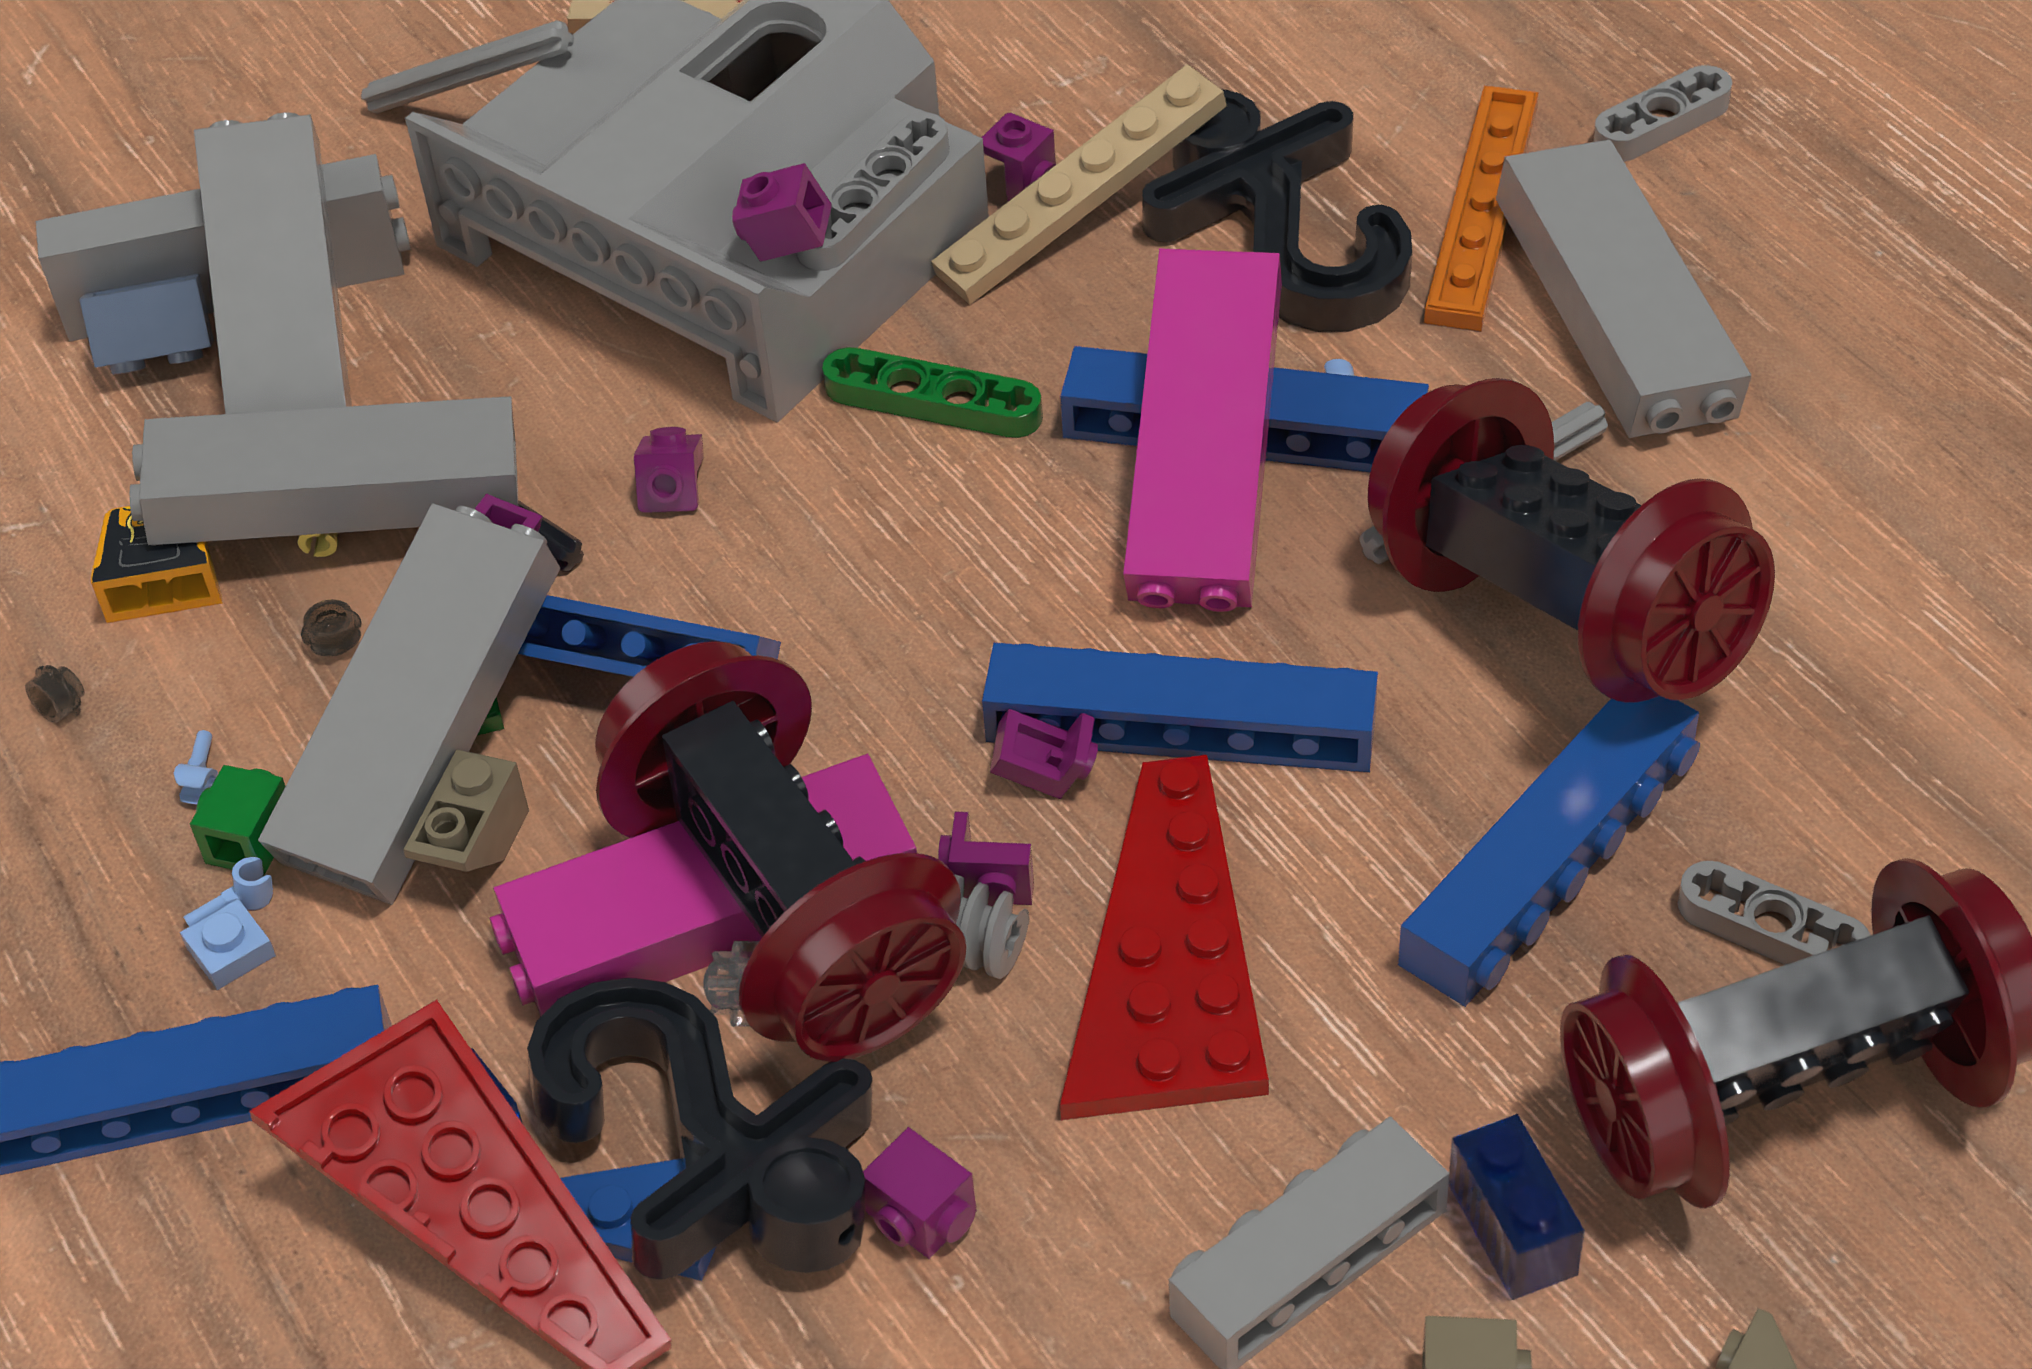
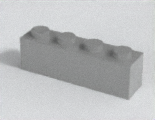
(1307, 1244)

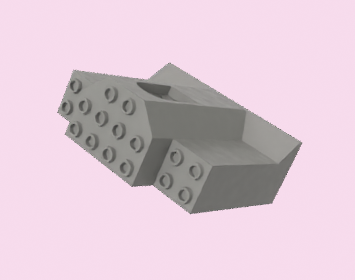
(636, 154)

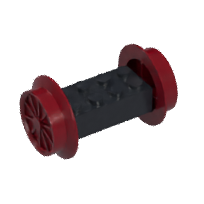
(1655, 589)
(846, 943)
(1933, 982)

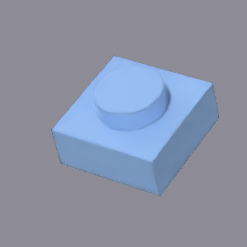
(227, 944)

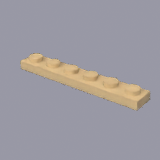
(1078, 184)

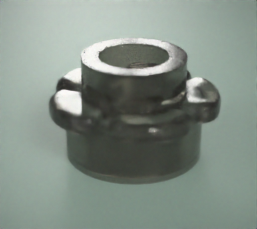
(331, 628)
(55, 692)

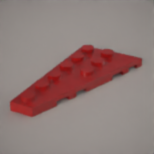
(1170, 979)
(450, 1166)

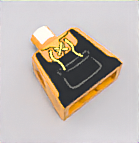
(149, 579)

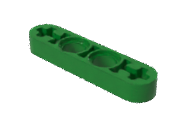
(865, 377)

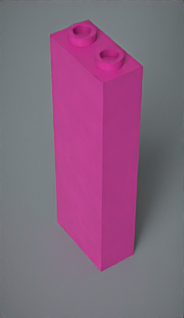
(1203, 429)
(655, 900)

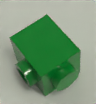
(234, 815)

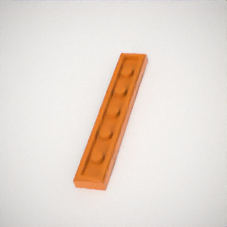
(1476, 221)

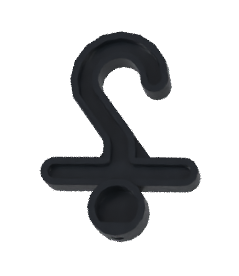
(1258, 171)
(770, 1168)

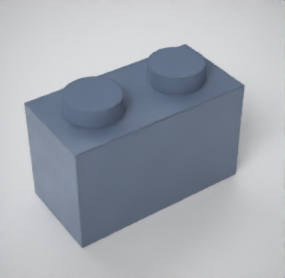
(147, 322)

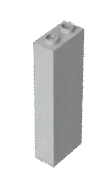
(168, 240)
(271, 265)
(1622, 289)
(320, 469)
(410, 699)

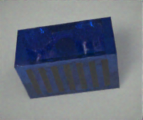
(1515, 1206)

